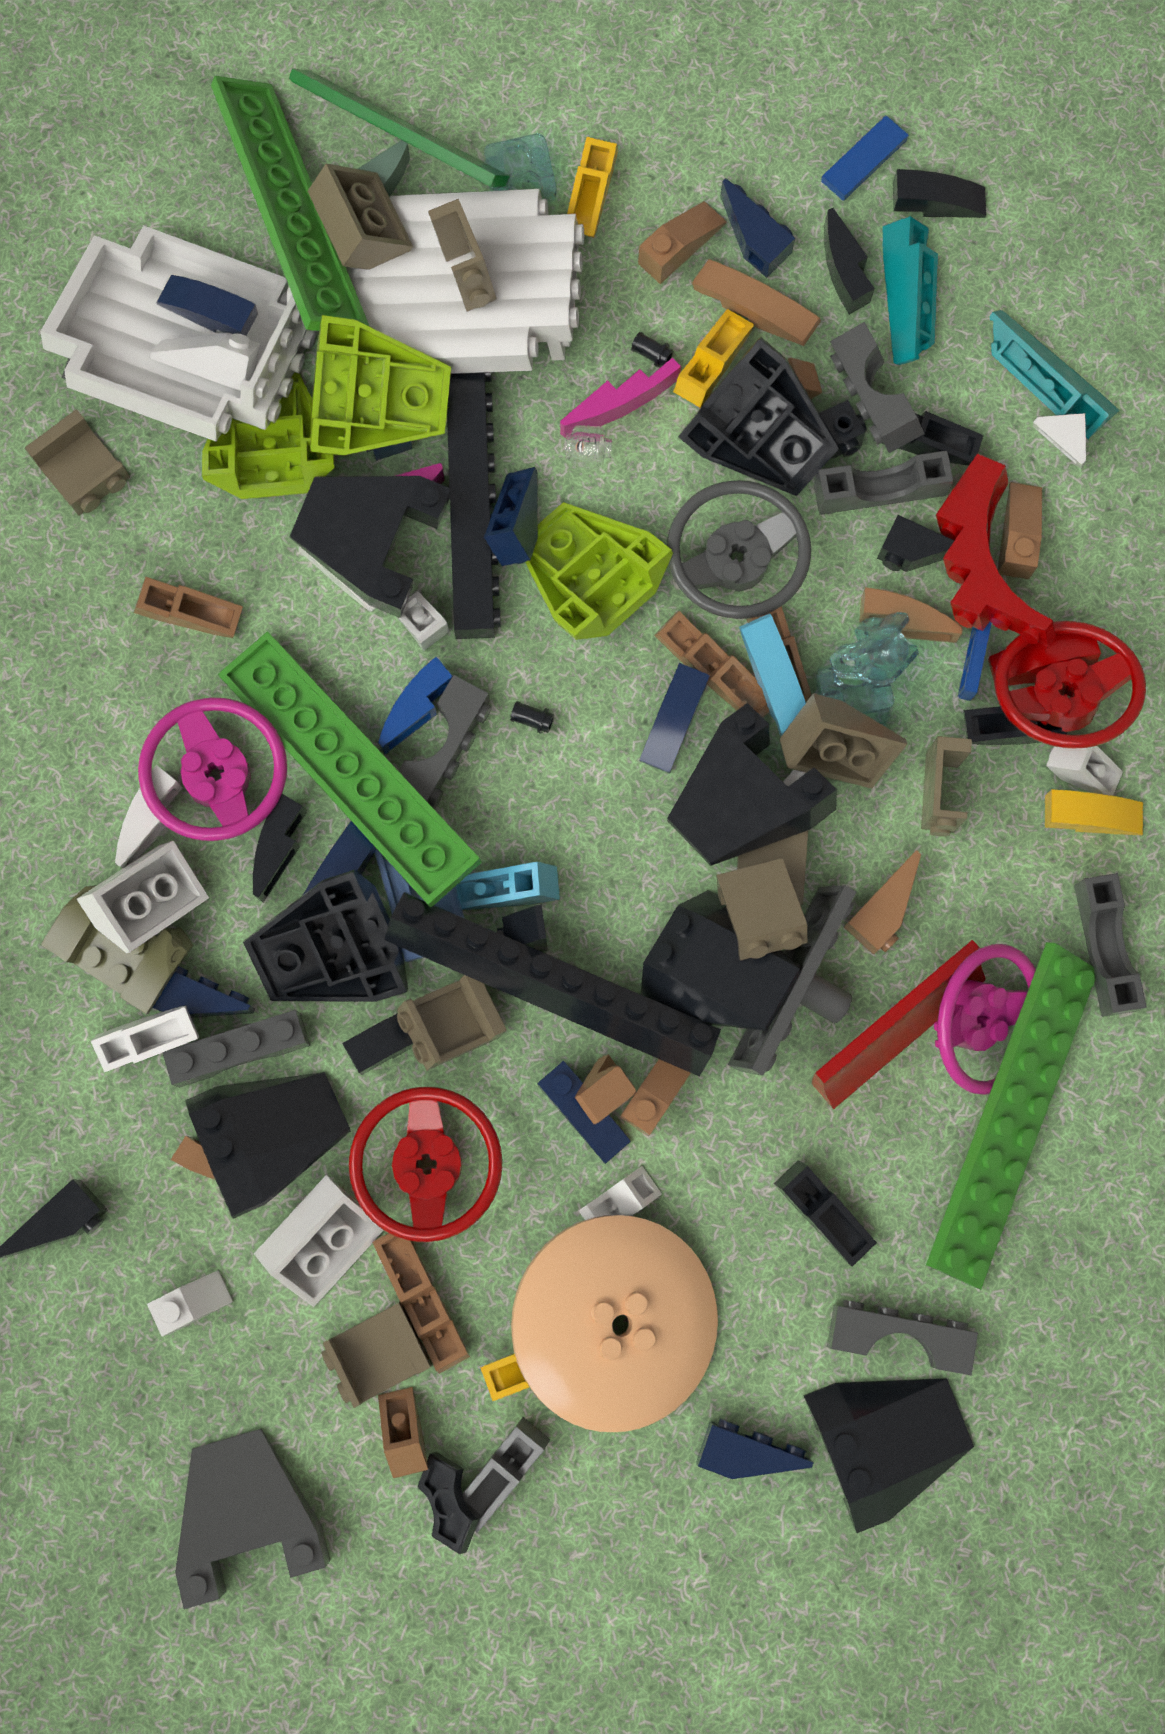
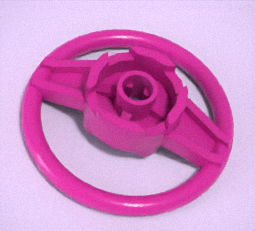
(209, 752)
(977, 1012)

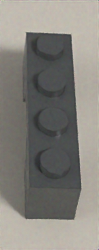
(891, 414)
(851, 489)
(463, 708)
(1101, 914)
(236, 1047)
(947, 1346)

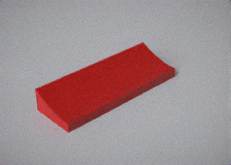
(889, 1033)

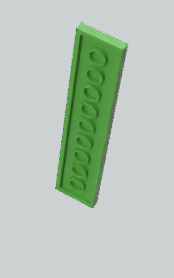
(280, 190)
(351, 770)
(1012, 1117)

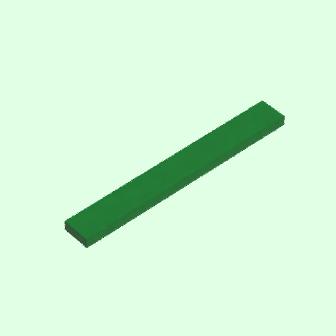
(399, 128)

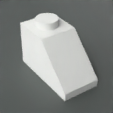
(1085, 768)
(189, 1303)

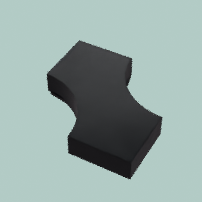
(452, 1518)

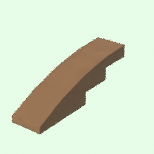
(757, 301)
(702, 653)
(421, 1301)

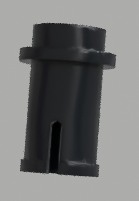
(652, 349)
(532, 717)

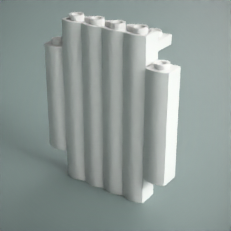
(530, 265)
(112, 323)

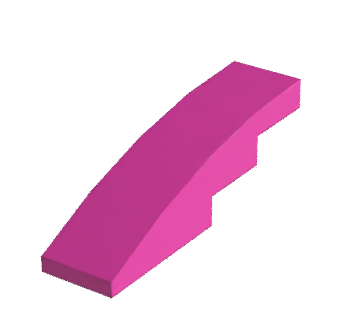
(611, 403)

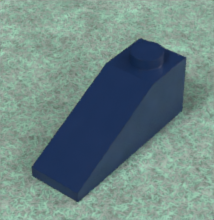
(514, 521)
(603, 1137)

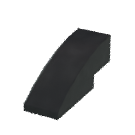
(937, 195)
(846, 264)
(947, 436)
(992, 727)
(276, 846)
(377, 1045)
(825, 1212)

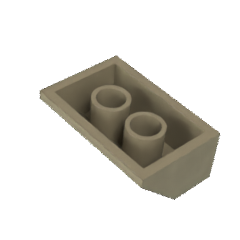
(358, 216)

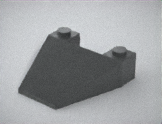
(238, 1503)

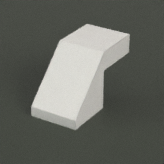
(625, 1197)

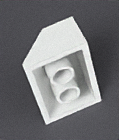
(143, 897)
(318, 1242)

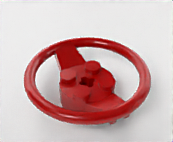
(1083, 684)
(428, 1191)

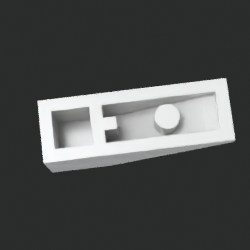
(216, 357)

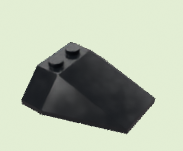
(762, 423)
(330, 946)
(701, 974)
(265, 1134)
(888, 1441)

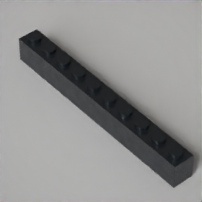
(470, 506)
(552, 984)

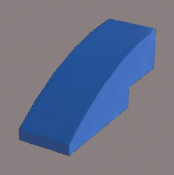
(414, 705)

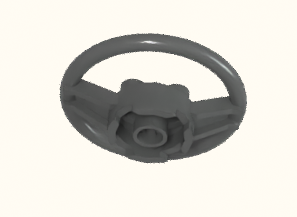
(756, 544)

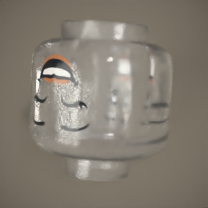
(588, 447)

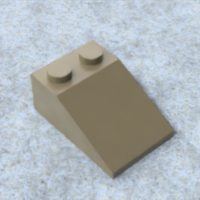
(839, 742)

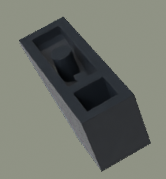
(61, 1218)

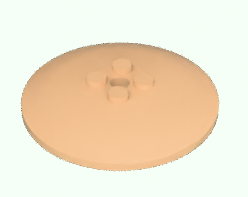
(568, 1312)

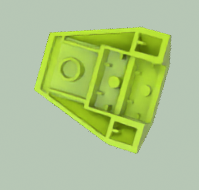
(373, 390)
(268, 461)
(595, 570)

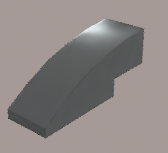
(504, 1470)

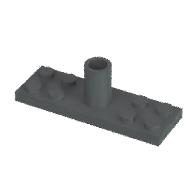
(823, 917)

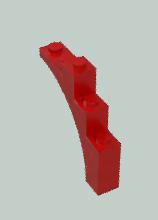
(983, 593)

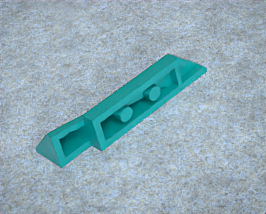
(910, 288)
(1047, 374)

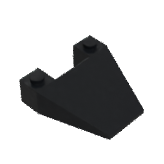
(353, 527)
(740, 803)

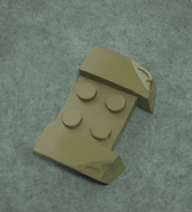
(134, 975)

